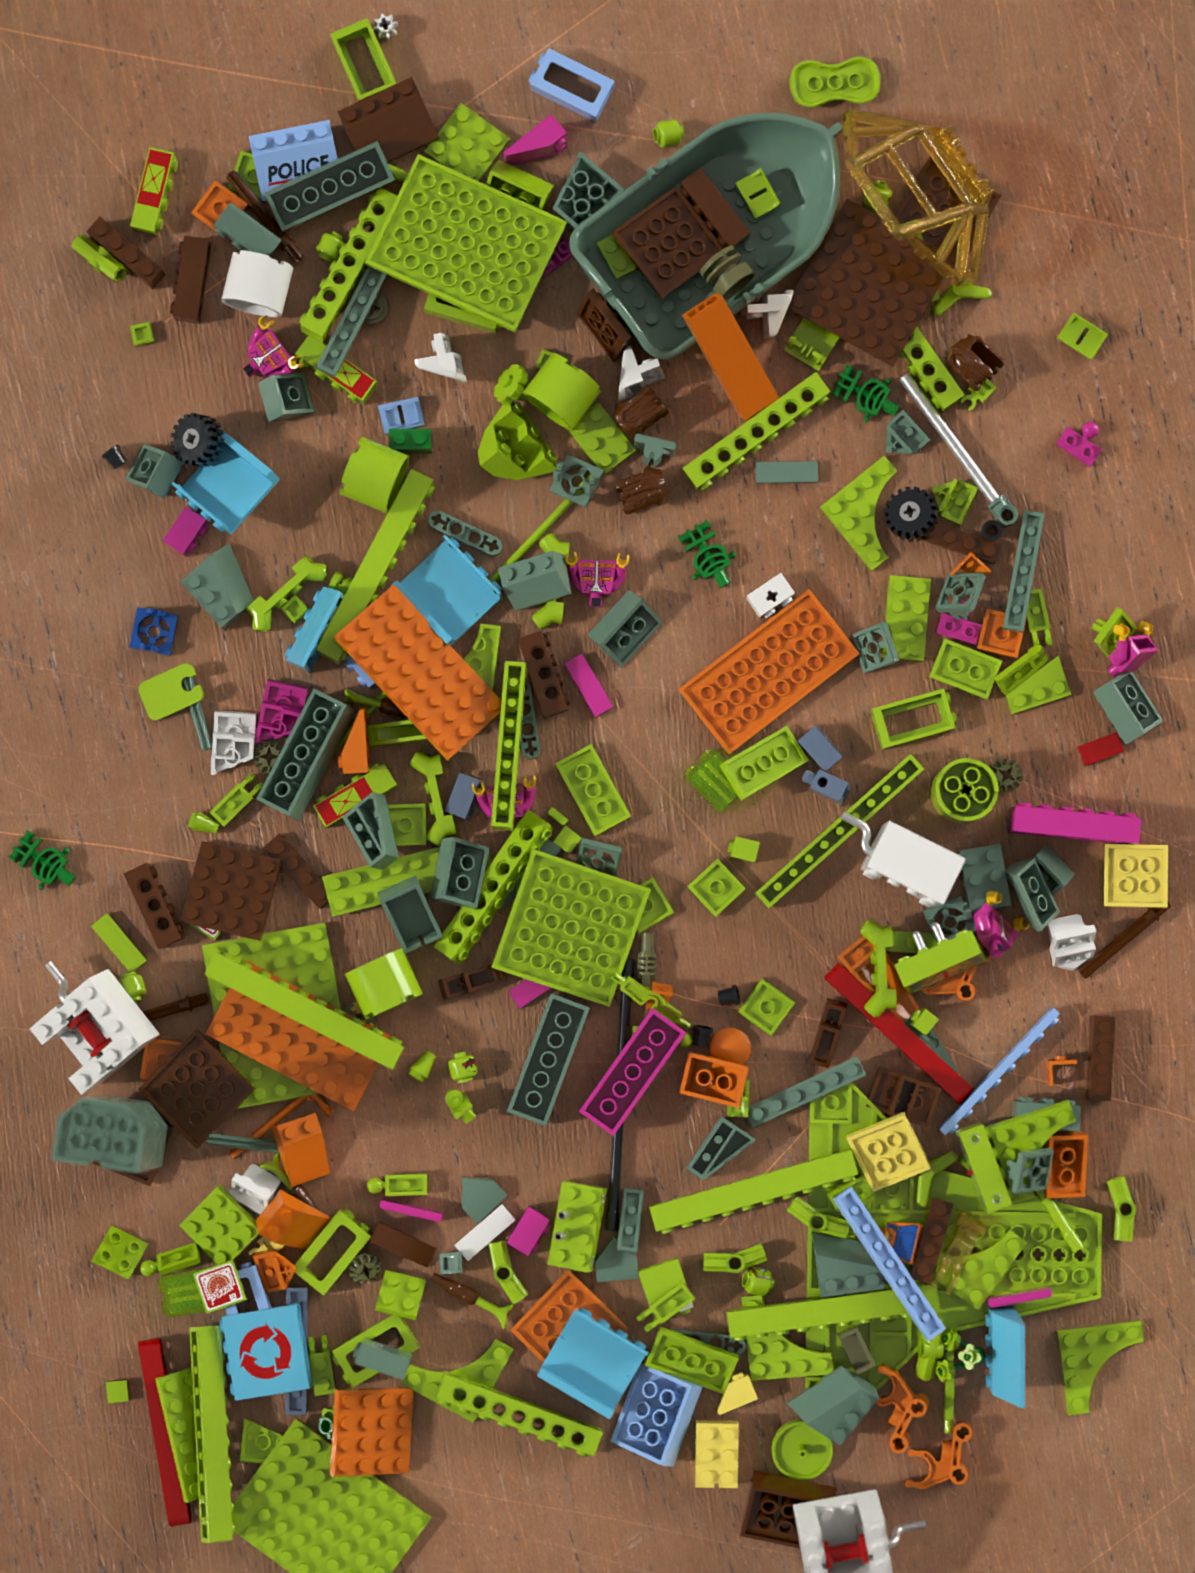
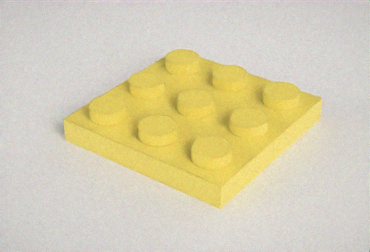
(1136, 876)
(888, 1152)

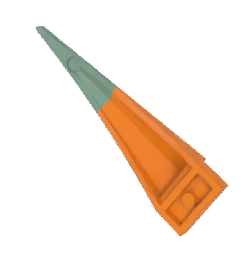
(858, 963)

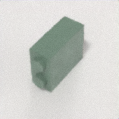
(382, 1358)

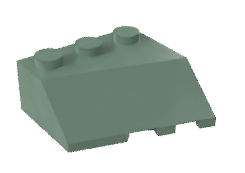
(585, 192)
(220, 587)
(844, 1266)
(835, 1404)

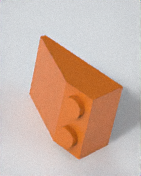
(356, 752)
(714, 1079)
(302, 1149)
(1068, 1164)
(291, 1222)

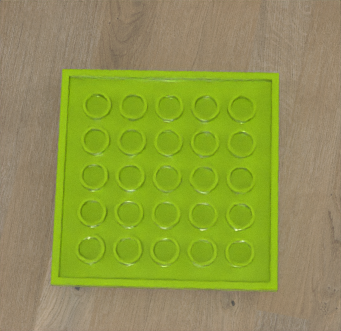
(570, 927)

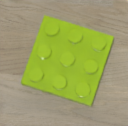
(467, 144)
(220, 1226)

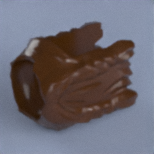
(974, 361)
(639, 412)
(642, 490)

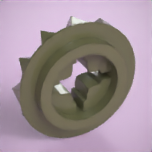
(379, 314)
(262, 749)
(1015, 772)
(356, 1267)

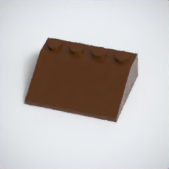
(392, 117)
(770, 1507)

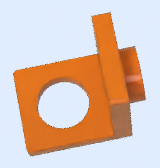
(972, 564)
(659, 988)
(1059, 1060)

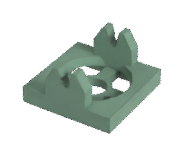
(654, 448)
(590, 488)
(950, 586)
(858, 640)
(614, 851)
(956, 903)
(1040, 1166)

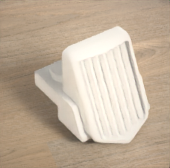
(771, 309)
(445, 362)
(636, 376)
(1071, 942)
(254, 1189)

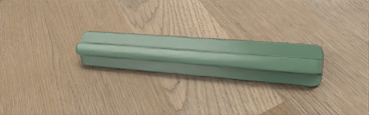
(198, 718)
(242, 1143)

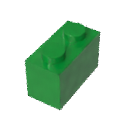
(411, 440)

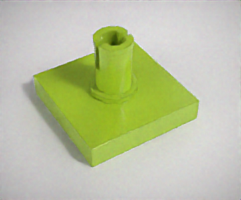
(1106, 639)

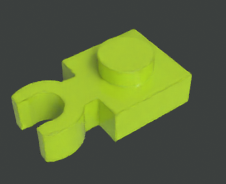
(981, 395)

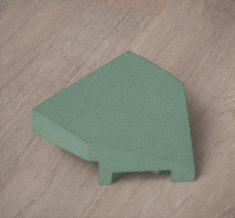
(904, 435)
(480, 1196)
(615, 1265)

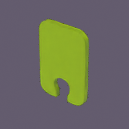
(165, 694)

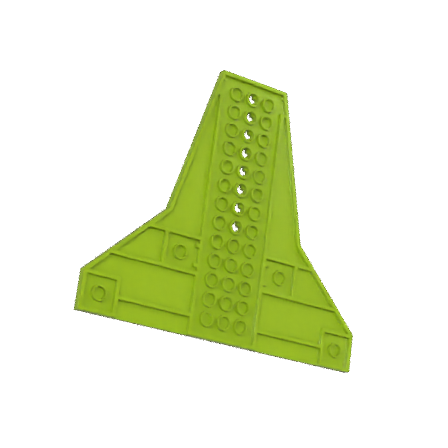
(897, 1339)

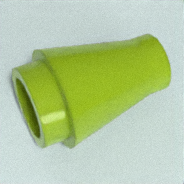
(202, 823)
(421, 1068)

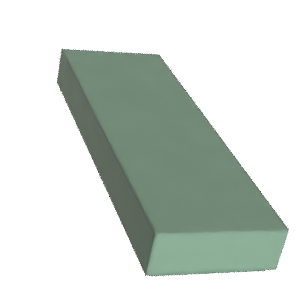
(786, 472)
(630, 1220)

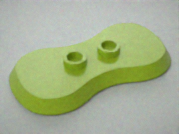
(818, 83)

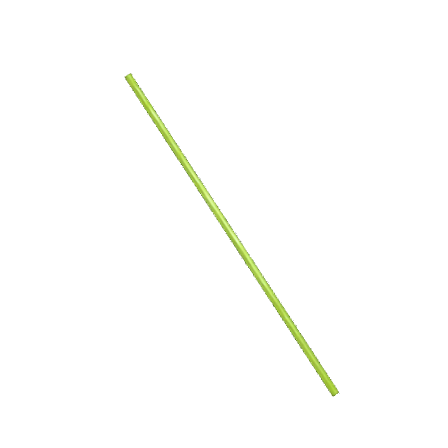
(514, 558)

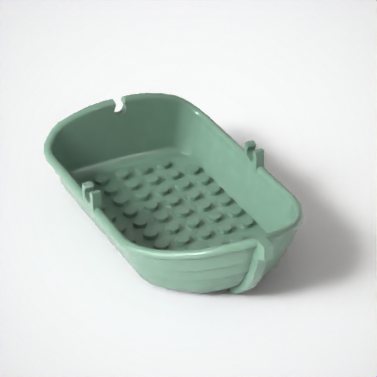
(802, 170)

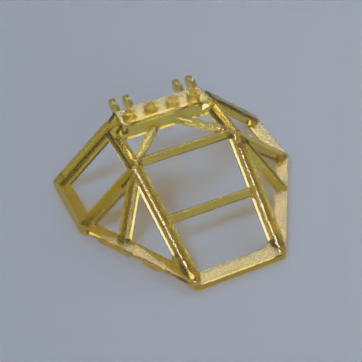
(955, 167)

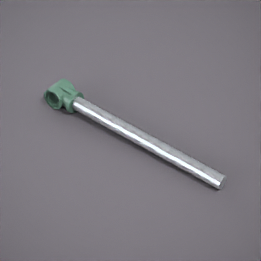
(997, 503)

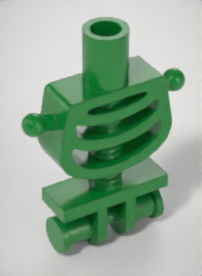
(883, 403)
(717, 572)
(59, 872)

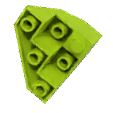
(514, 446)

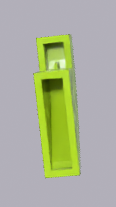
(394, 733)

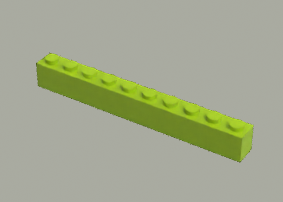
(378, 560)
(838, 831)
(304, 1010)
(753, 1190)
(820, 1312)
(211, 1434)

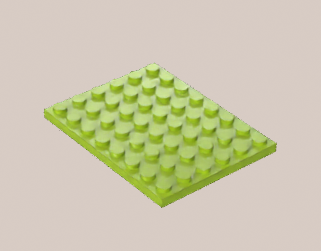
(466, 243)
(296, 956)
(319, 1520)

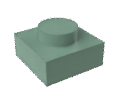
(451, 1263)

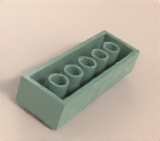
(329, 185)
(306, 754)
(548, 1059)

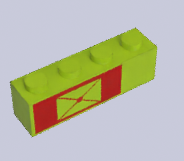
(153, 191)
(349, 378)
(335, 806)

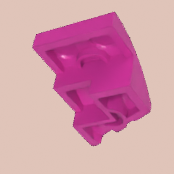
(280, 709)

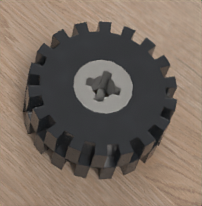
(204, 447)
(915, 523)

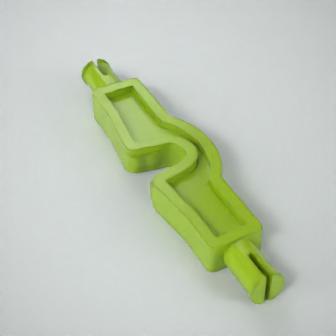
(642, 994)
(949, 1397)

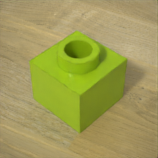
(923, 1021)

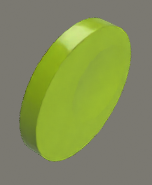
(801, 1450)

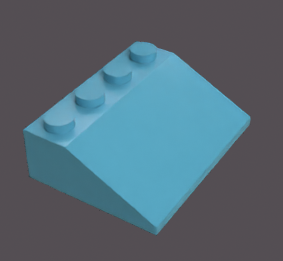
(308, 637)
(1006, 1354)

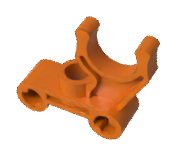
(954, 983)
(904, 1410)
(943, 1469)

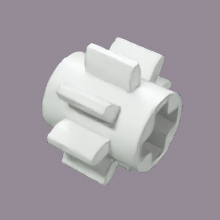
(391, 25)

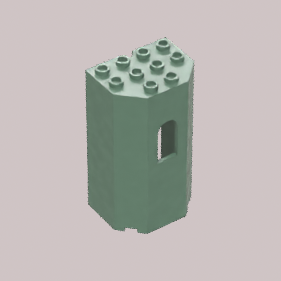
(112, 1130)

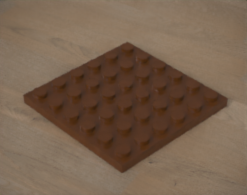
(867, 284)

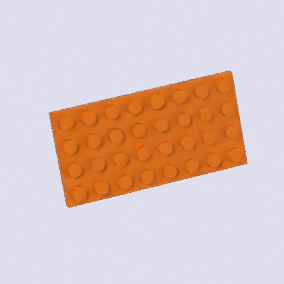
(768, 671)
(419, 672)
(293, 1047)

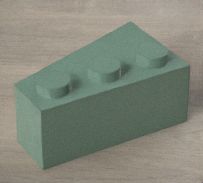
(373, 830)
(718, 1147)

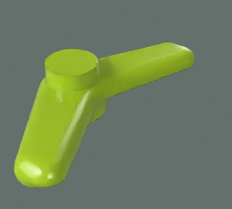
(956, 293)
(925, 1178)

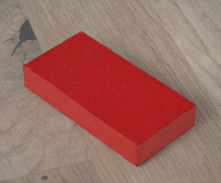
(1100, 749)

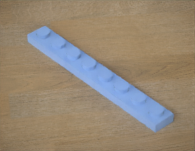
(1006, 1065)
(889, 1263)

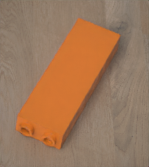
(730, 356)

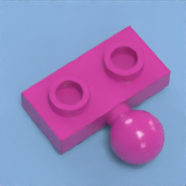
(1079, 445)
(959, 629)

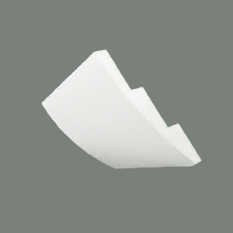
(232, 739)

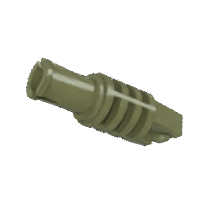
(646, 960)

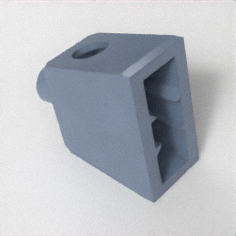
(835, 790)

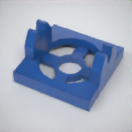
(141, 615)

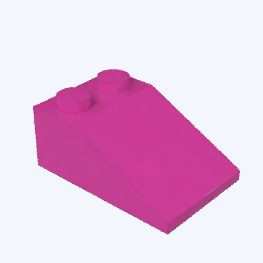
(539, 143)

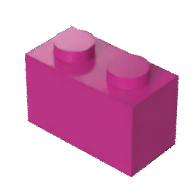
(186, 532)
(529, 1230)

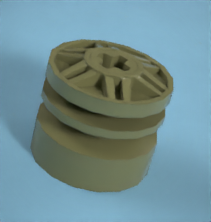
(725, 269)

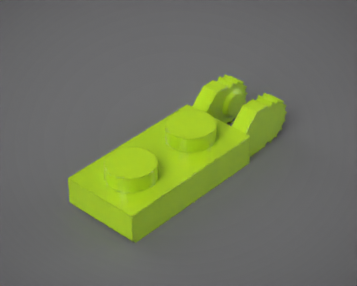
(1037, 617)
(1021, 669)
(235, 801)
(667, 1305)
(321, 1367)

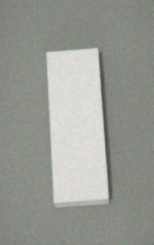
(485, 1232)

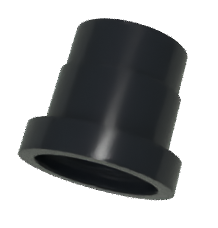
(114, 457)
(996, 525)
(729, 996)
(701, 1035)

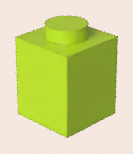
(743, 849)

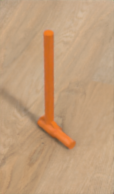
(282, 1114)

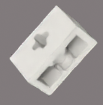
(778, 586)

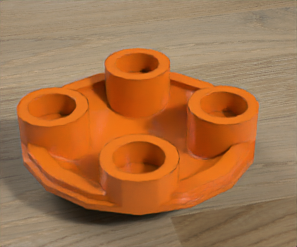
(730, 1045)

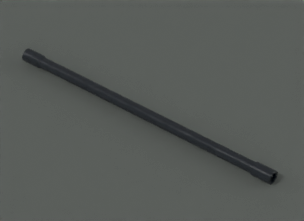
(612, 1213)

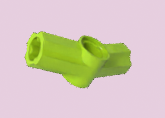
(99, 258)
(805, 1213)
(1123, 1222)
(720, 1261)
(511, 1284)
(928, 1354)

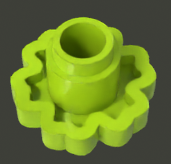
(511, 385)

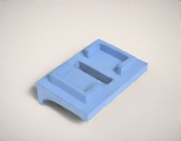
(411, 411)

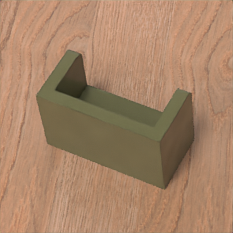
(856, 1349)

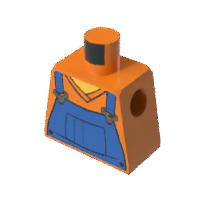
(904, 1239)

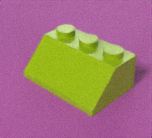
(520, 184)

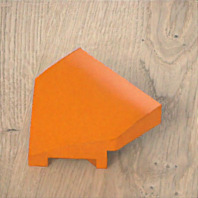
(273, 1270)

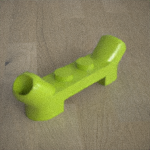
(305, 571)
(553, 610)
(432, 767)
(885, 997)

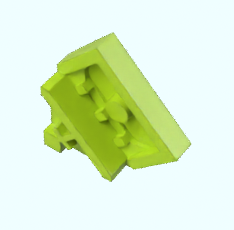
(955, 500)
(861, 1188)

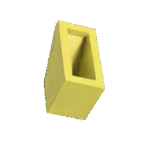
(737, 1393)

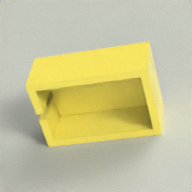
(716, 1453)

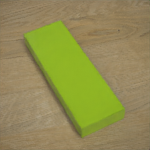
(119, 943)

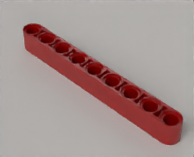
(900, 1035)
(154, 1366)

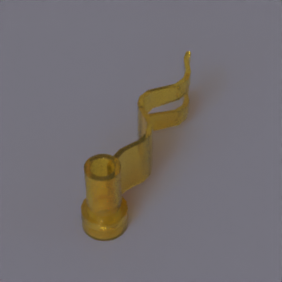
(960, 1248)

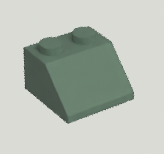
(285, 397)
(154, 471)
(1053, 869)

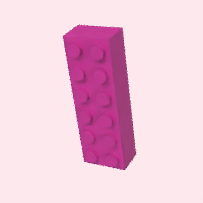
(1074, 825)
(632, 1071)

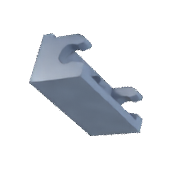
(820, 748)
(463, 799)

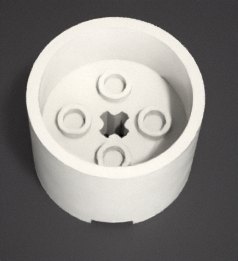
(257, 284)

